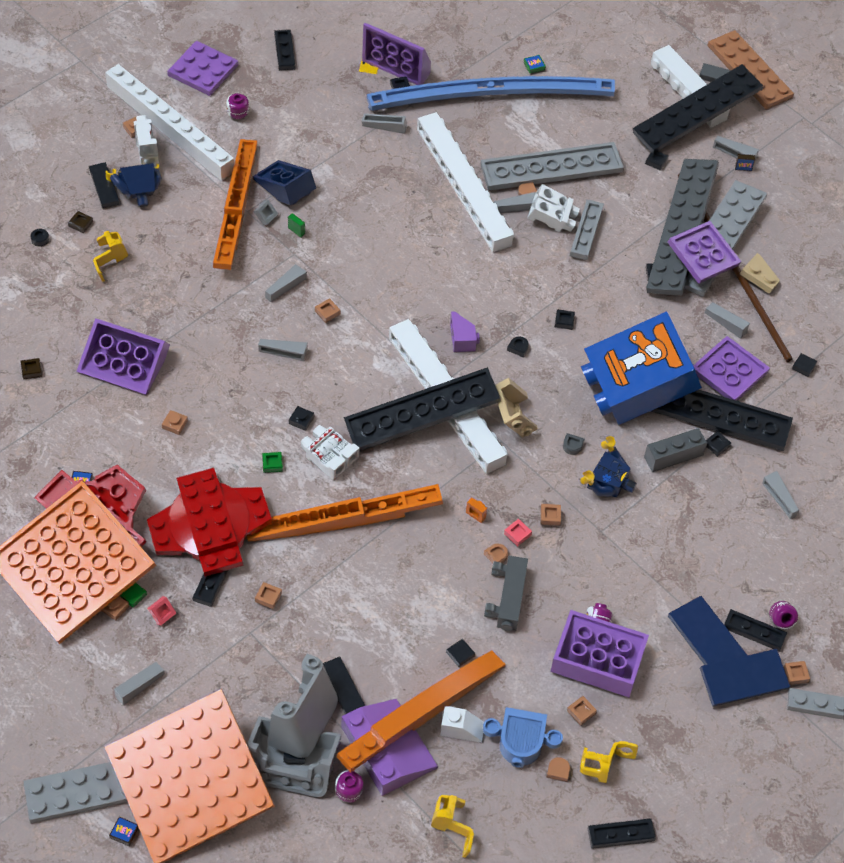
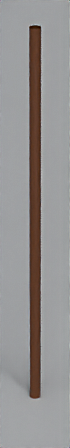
(760, 310)

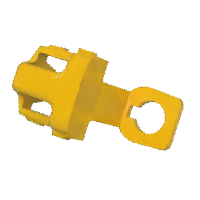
(117, 250)
(605, 760)
(443, 819)

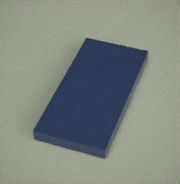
(705, 632)
(744, 677)

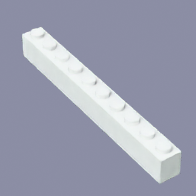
(170, 122)
(465, 182)
(430, 372)

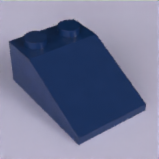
(286, 181)

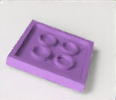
(202, 68)
(704, 252)
(730, 369)

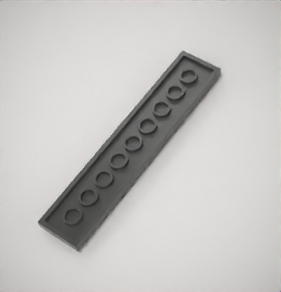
(685, 213)

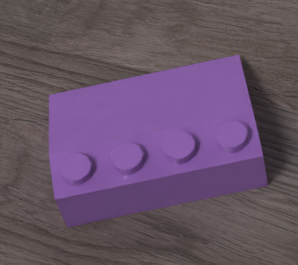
(395, 55)
(122, 356)
(599, 653)
(397, 763)

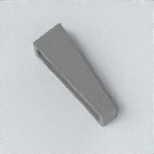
(385, 122)
(734, 148)
(516, 203)
(286, 282)
(727, 319)
(286, 349)
(779, 492)
(138, 683)

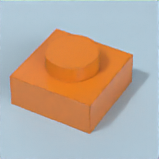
(476, 510)

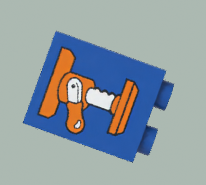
(640, 369)

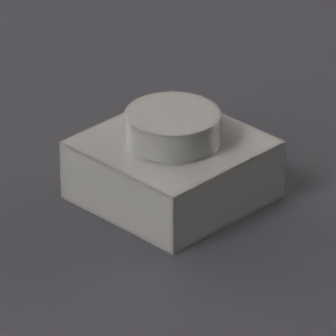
(265, 212)

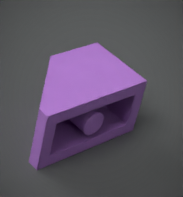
(463, 334)

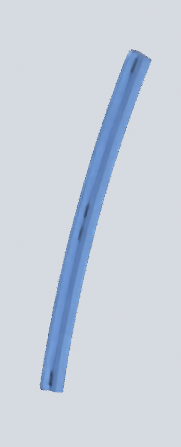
(469, 88)

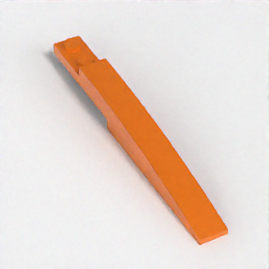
(235, 205)
(349, 513)
(419, 710)

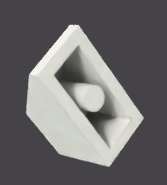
(461, 725)

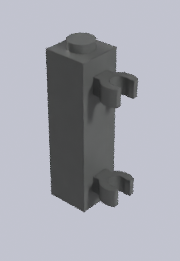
(512, 592)

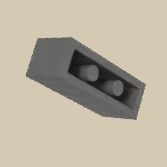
(675, 450)

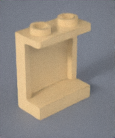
(510, 397)

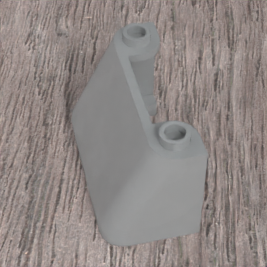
(299, 725)
(304, 778)

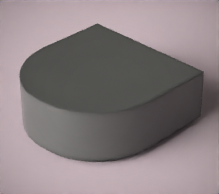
(572, 444)

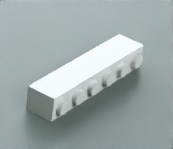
(680, 76)

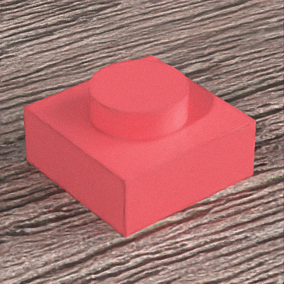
(517, 532)
(161, 610)

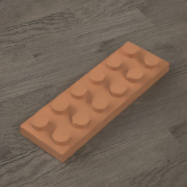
(736, 51)

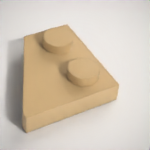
(760, 274)

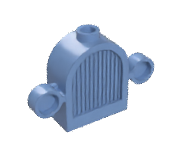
(522, 735)

